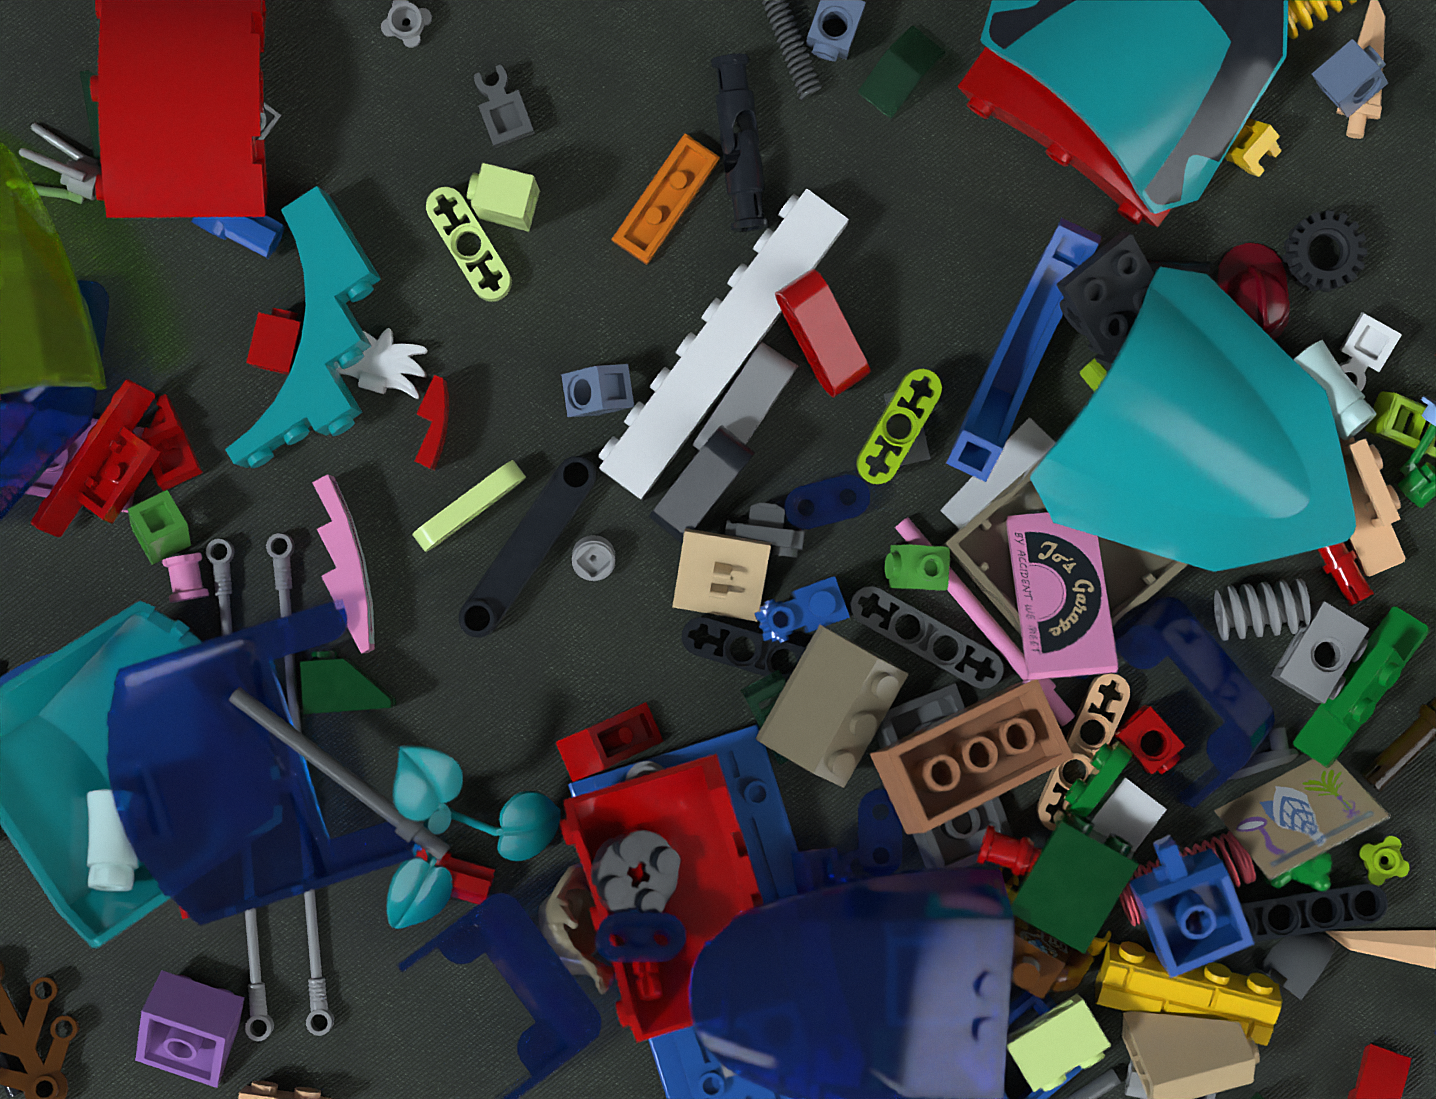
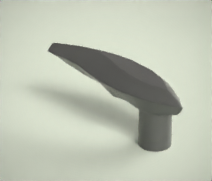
(1264, 761)

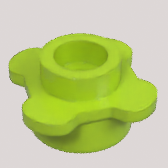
(1372, 855)

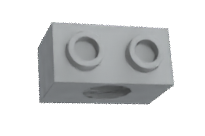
(1298, 665)

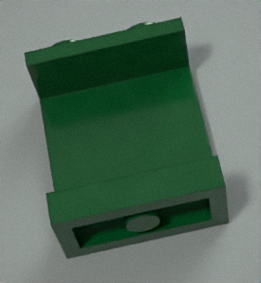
(1074, 881)

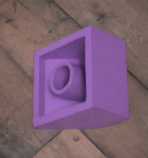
(188, 1028)

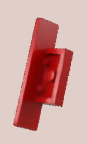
(104, 467)

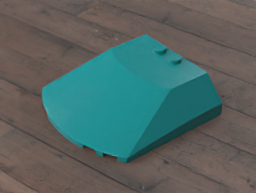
(57, 754)

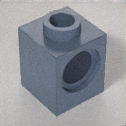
(829, 47)
(1351, 77)
(597, 390)

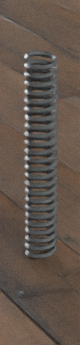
(797, 44)

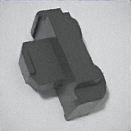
(766, 525)

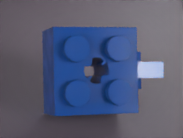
(1196, 887)

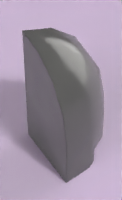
(1298, 961)

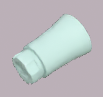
(1345, 399)
(109, 851)

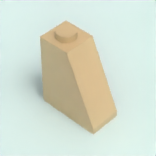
(1188, 1054)

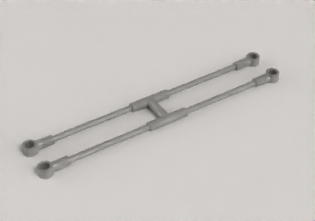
(317, 983)

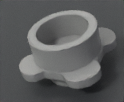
(404, 10)

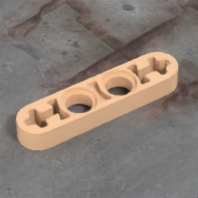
(1078, 748)

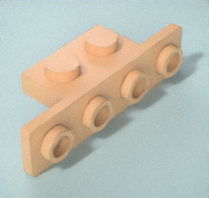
(1374, 508)

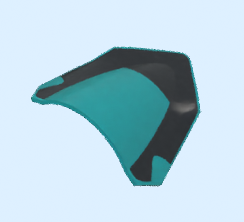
(1150, 77)

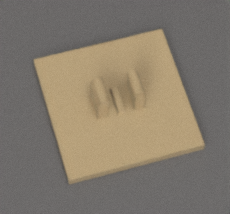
(721, 574)

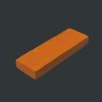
(666, 199)

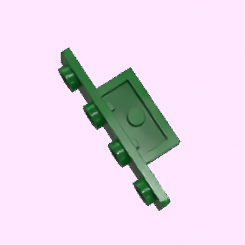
(1365, 684)

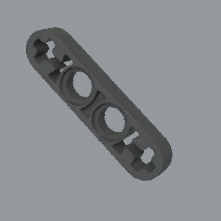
(923, 642)

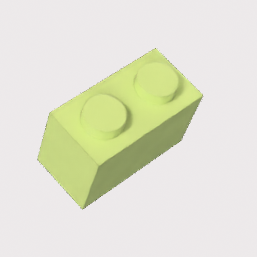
(504, 196)
(1057, 1044)

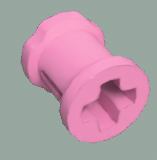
(185, 577)

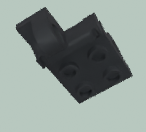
(1107, 295)

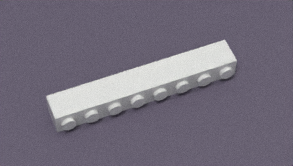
(722, 346)

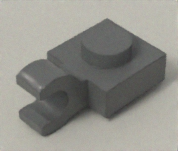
(900, 428)

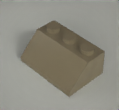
(832, 706)

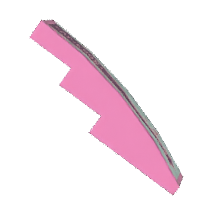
(350, 577)

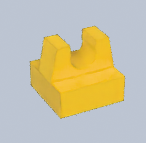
(1251, 144)

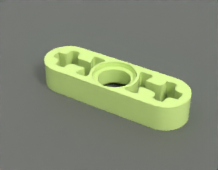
(462, 211)
(469, 505)

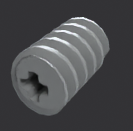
(1262, 608)

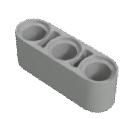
(750, 395)

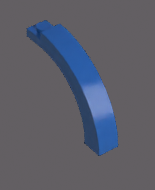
(1019, 353)

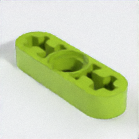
(906, 392)

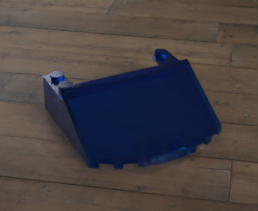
(216, 796)

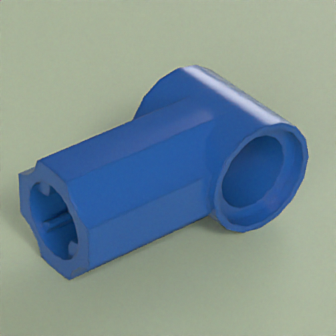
(254, 233)

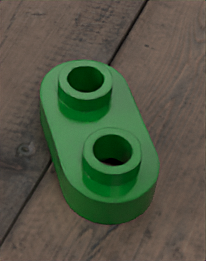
(1107, 764)

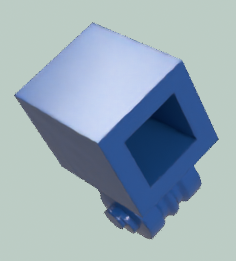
(810, 607)

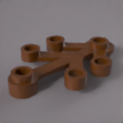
(22, 1042)

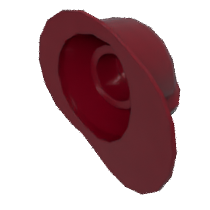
(1257, 284)

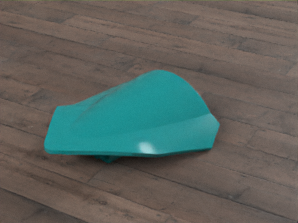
(1202, 441)

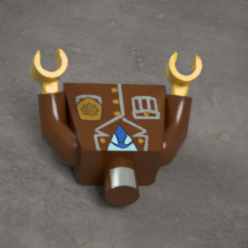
(1046, 962)

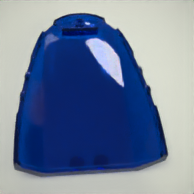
(865, 988)

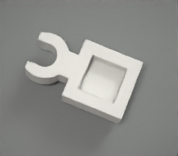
(1367, 345)

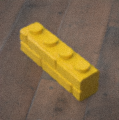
(1138, 982)

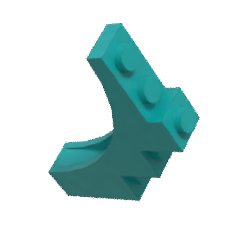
(330, 339)

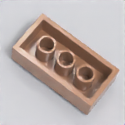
(971, 756)

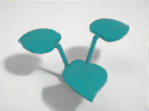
(421, 788)

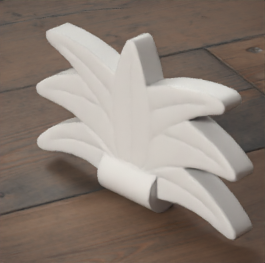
(386, 364)

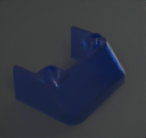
(1173, 631)
(535, 973)

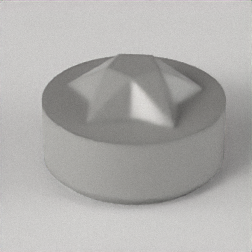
(593, 558)

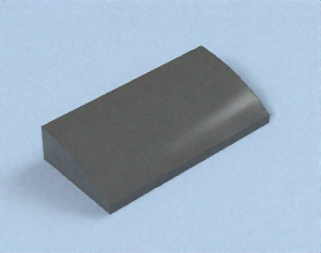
(960, 838)

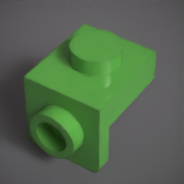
(918, 567)

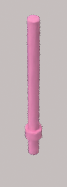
(989, 626)

